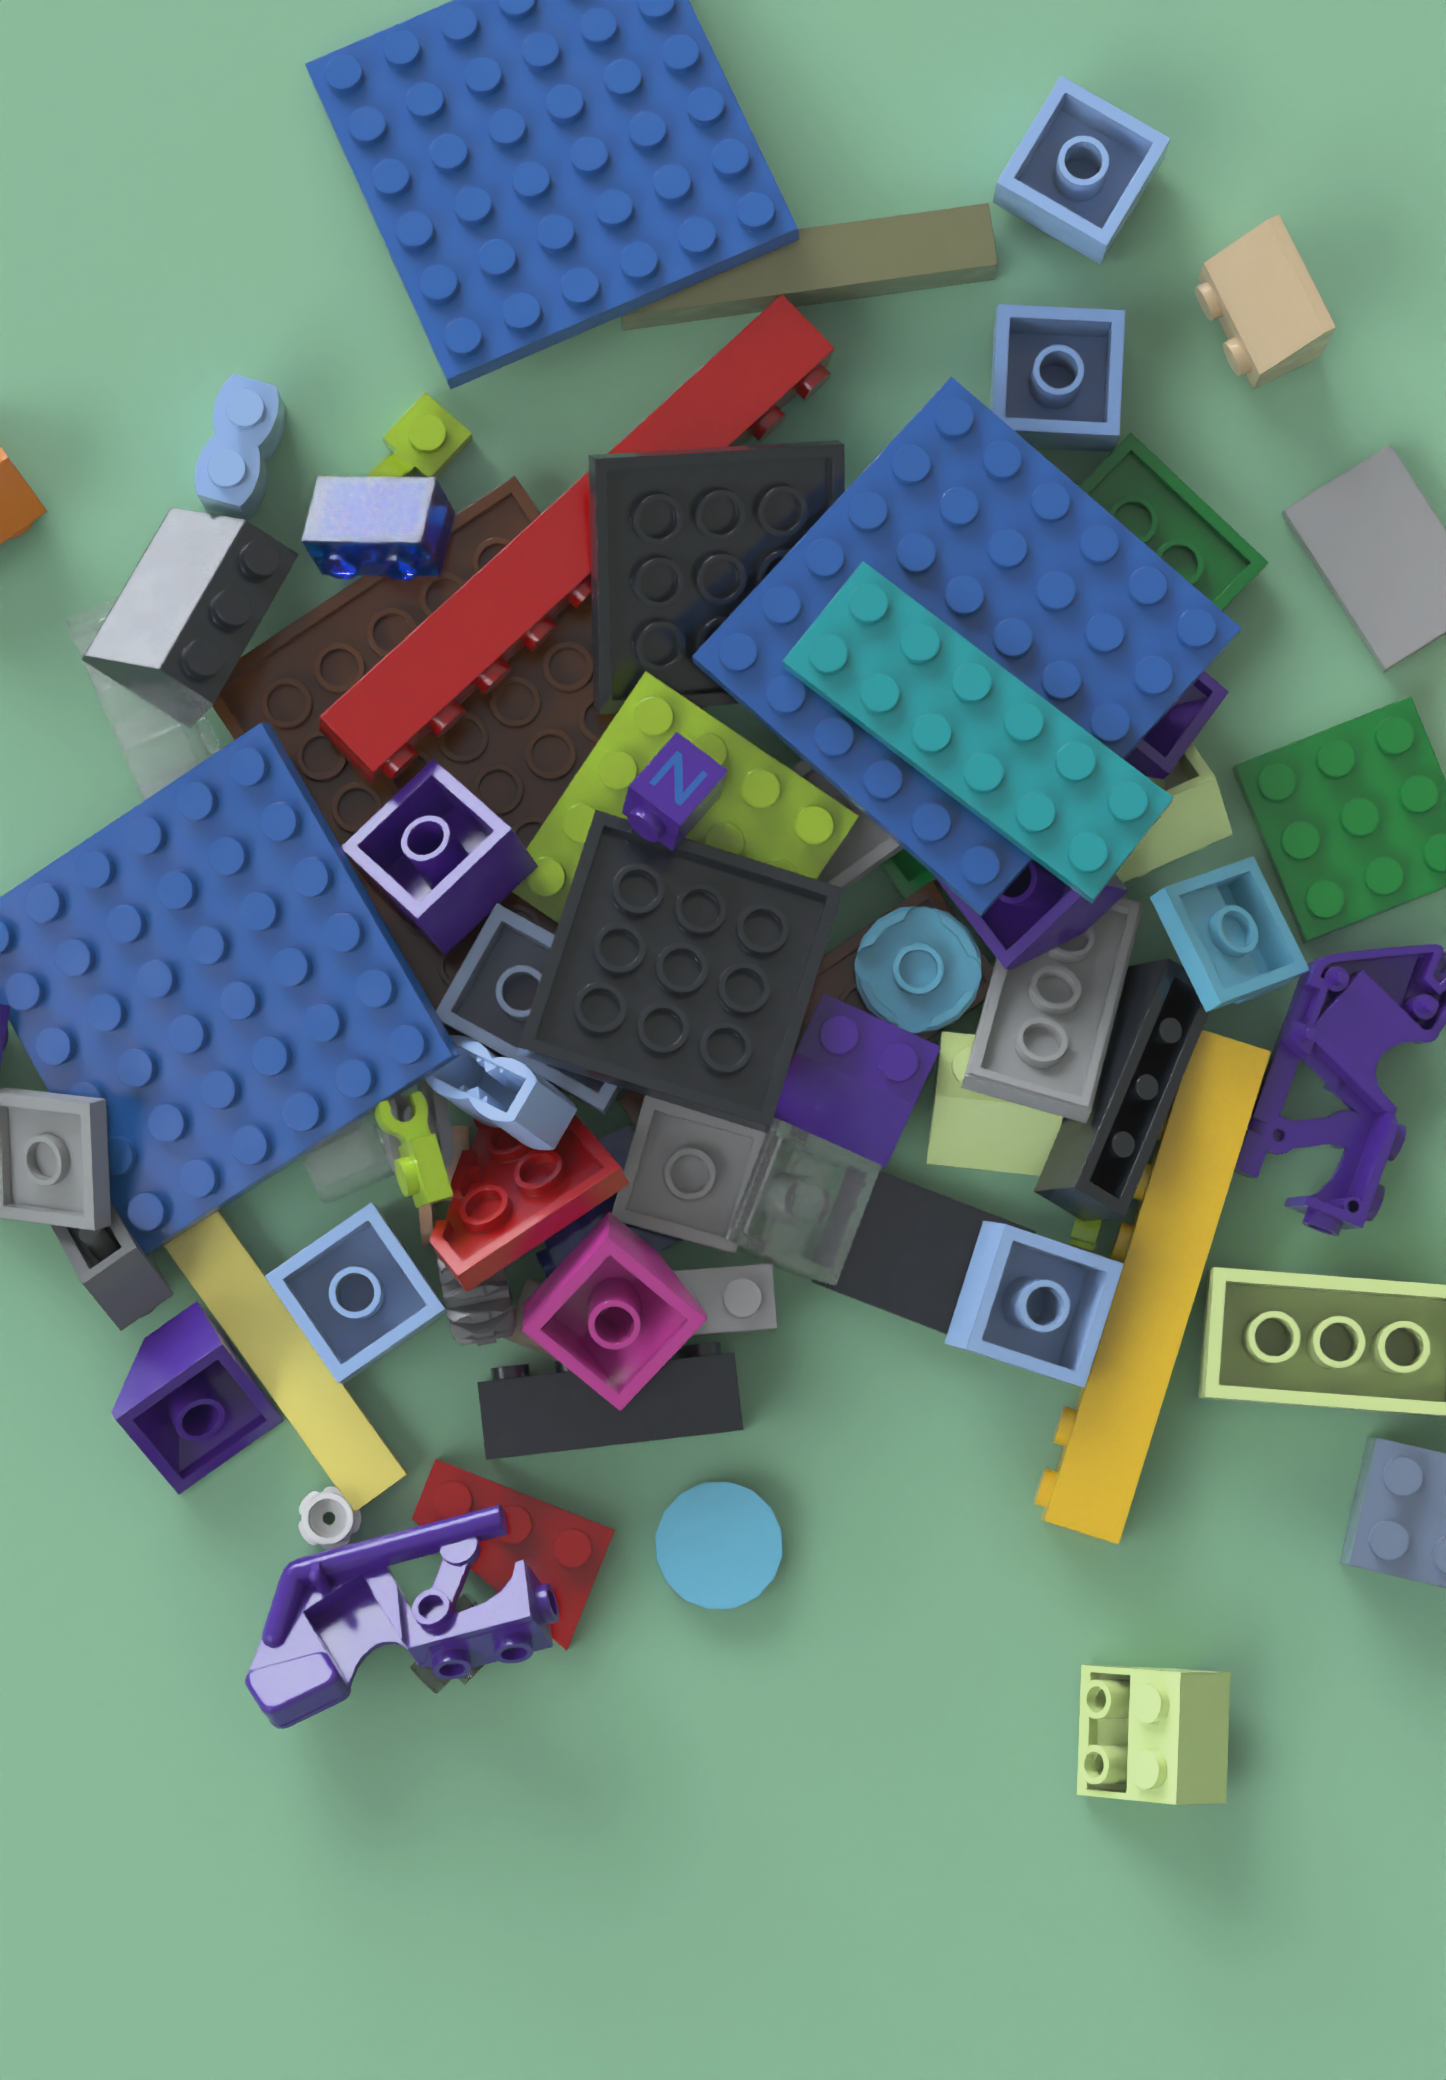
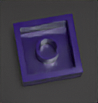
(439, 856)

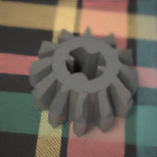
(482, 1312)

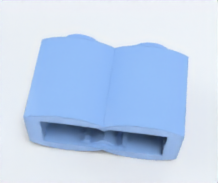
(232, 464)
(504, 1095)

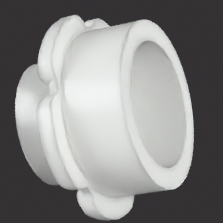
(314, 1528)

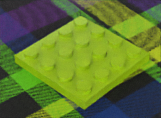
(761, 812)

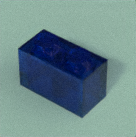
(378, 527)

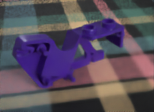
(1340, 1026)
(347, 1603)

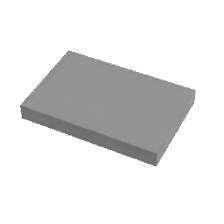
(1378, 555)

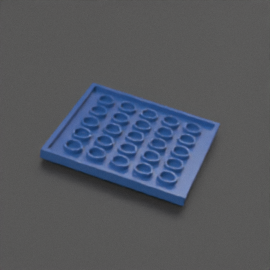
(548, 166)
(1014, 566)
(213, 987)

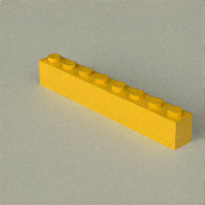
(1161, 1272)

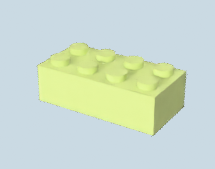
(1324, 1342)

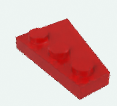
(551, 1540)

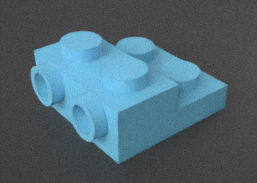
(1229, 934)

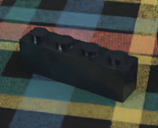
(1152, 1038)
(564, 1413)

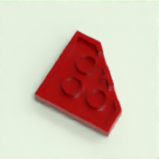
(518, 1197)

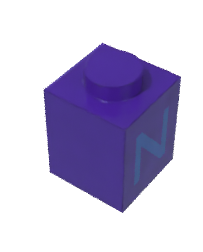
(673, 792)

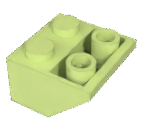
(1154, 1734)

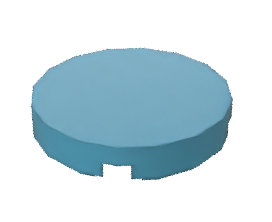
(918, 969)
(718, 1545)

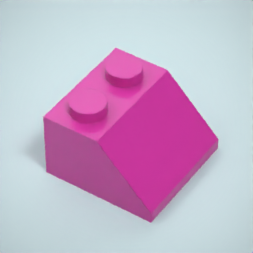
(612, 1312)

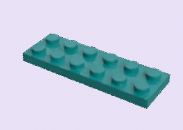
(977, 732)

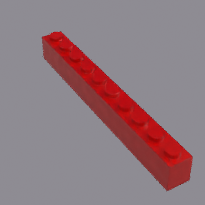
(549, 562)

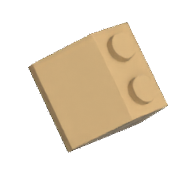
(1265, 304)

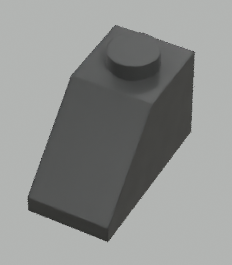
(115, 1270)

